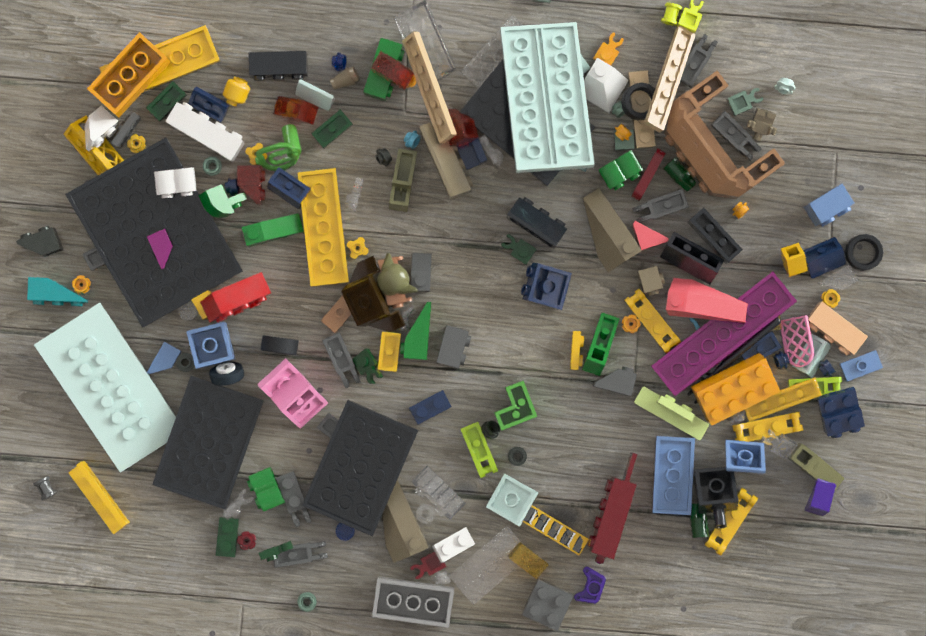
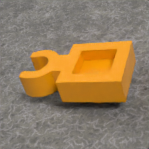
(607, 51)

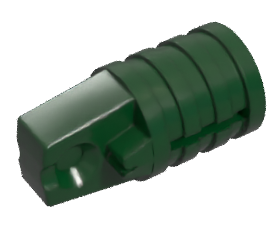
(679, 174)
(698, 523)

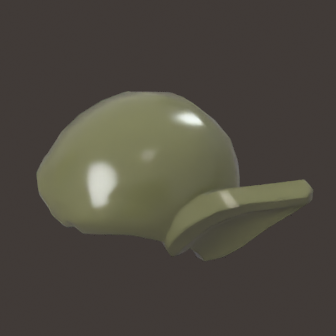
(394, 278)

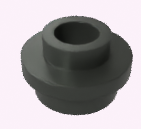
(383, 156)
(180, 366)
(490, 429)
(517, 450)

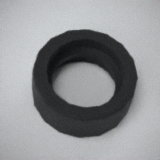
(626, 97)
(878, 252)
(279, 345)

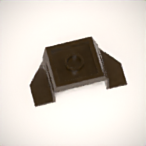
(367, 301)

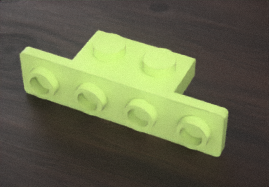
(671, 412)

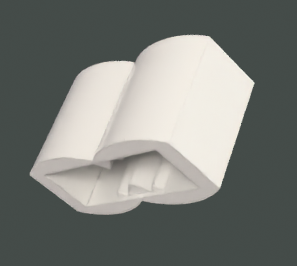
(175, 181)

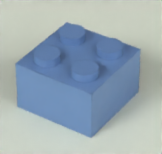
(828, 205)
(210, 345)

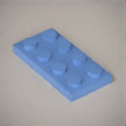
(673, 475)

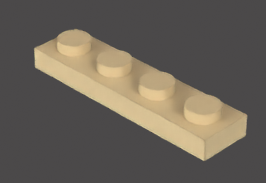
(640, 103)

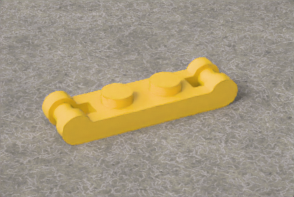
(652, 321)
(760, 427)
(733, 520)

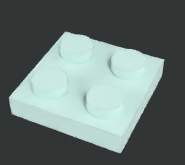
(512, 499)

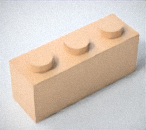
(836, 329)

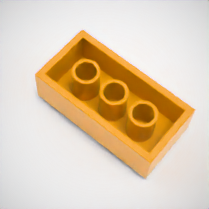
(129, 75)
(735, 389)

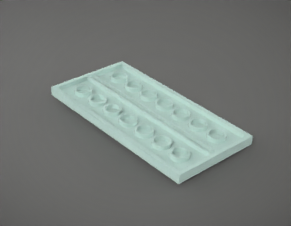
(546, 97)
(108, 386)

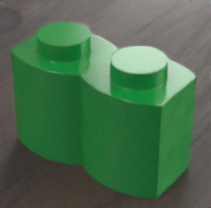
(620, 170)
(266, 489)

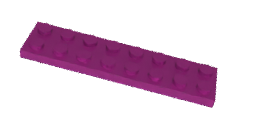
(721, 338)

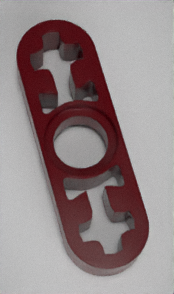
(648, 174)

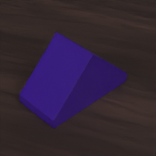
(820, 498)

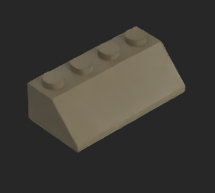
(447, 164)

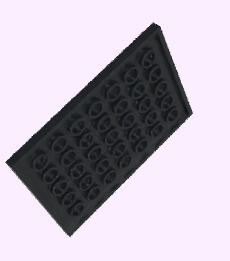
(124, 209)

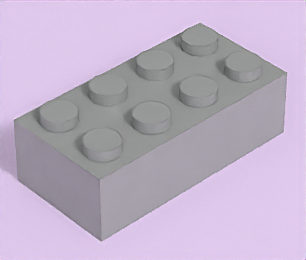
(413, 602)

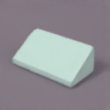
(314, 95)
(821, 349)

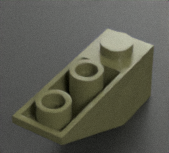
(814, 465)

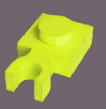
(690, 18)

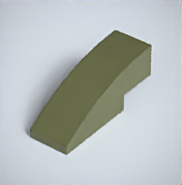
(402, 180)

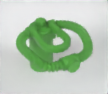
(291, 148)

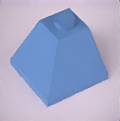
(745, 456)

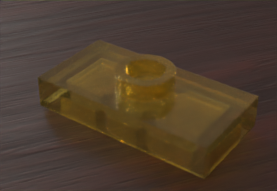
(528, 560)

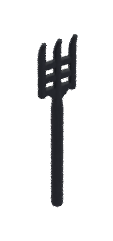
(740, 351)

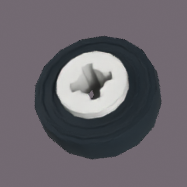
(226, 373)

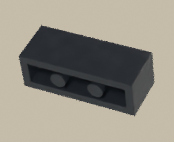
(278, 65)
(714, 235)
(692, 258)

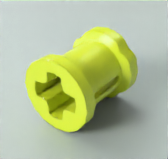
(671, 14)

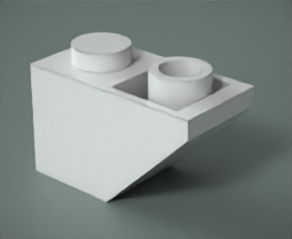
(99, 126)

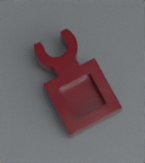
(430, 564)

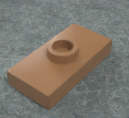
(337, 315)

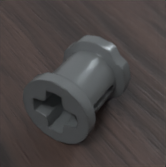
(45, 488)

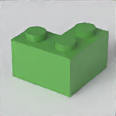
(521, 408)

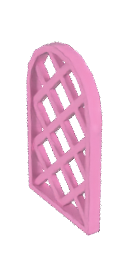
(809, 341)

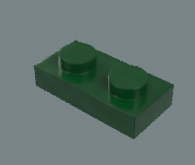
(166, 100)
(332, 129)
(227, 537)

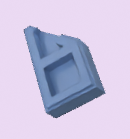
(164, 359)

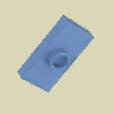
(861, 365)

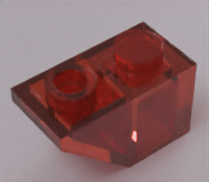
(392, 70)
(295, 110)
(464, 128)
(250, 181)

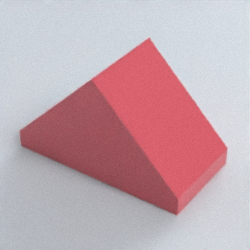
(646, 237)

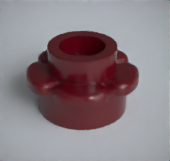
(246, 535)

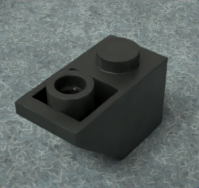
(44, 242)

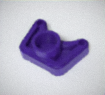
(593, 587)

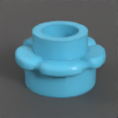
(412, 139)

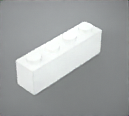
(205, 132)

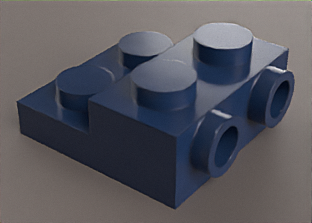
(546, 285)
(840, 412)

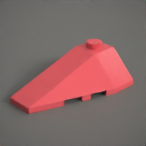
(700, 301)

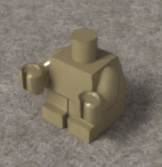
(762, 123)

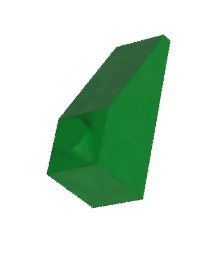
(272, 230)
(417, 339)
(600, 344)

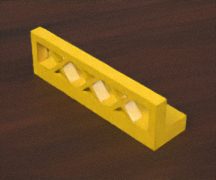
(96, 156)
(99, 497)

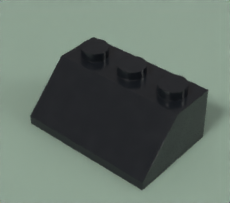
(537, 222)

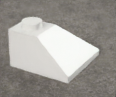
(604, 85)

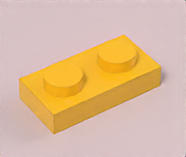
(389, 351)
(576, 358)

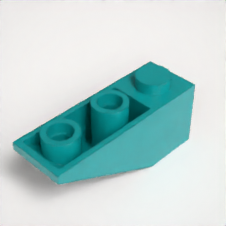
(48, 290)

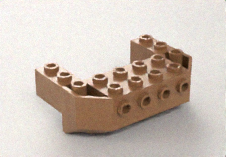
(702, 151)

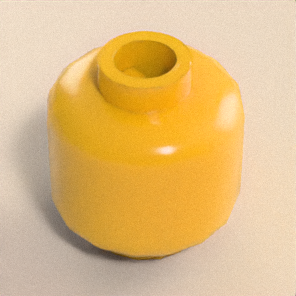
(236, 91)

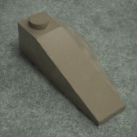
(610, 235)
(401, 528)

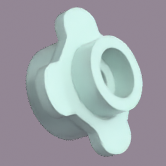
(785, 86)

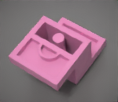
(292, 393)

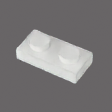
(453, 545)

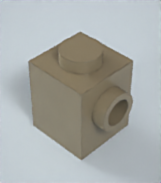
(651, 280)

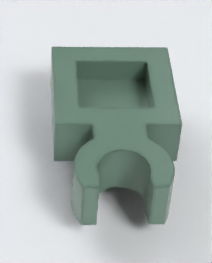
(742, 102)

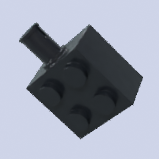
(716, 493)

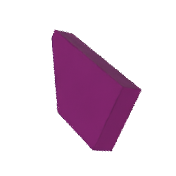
(161, 246)

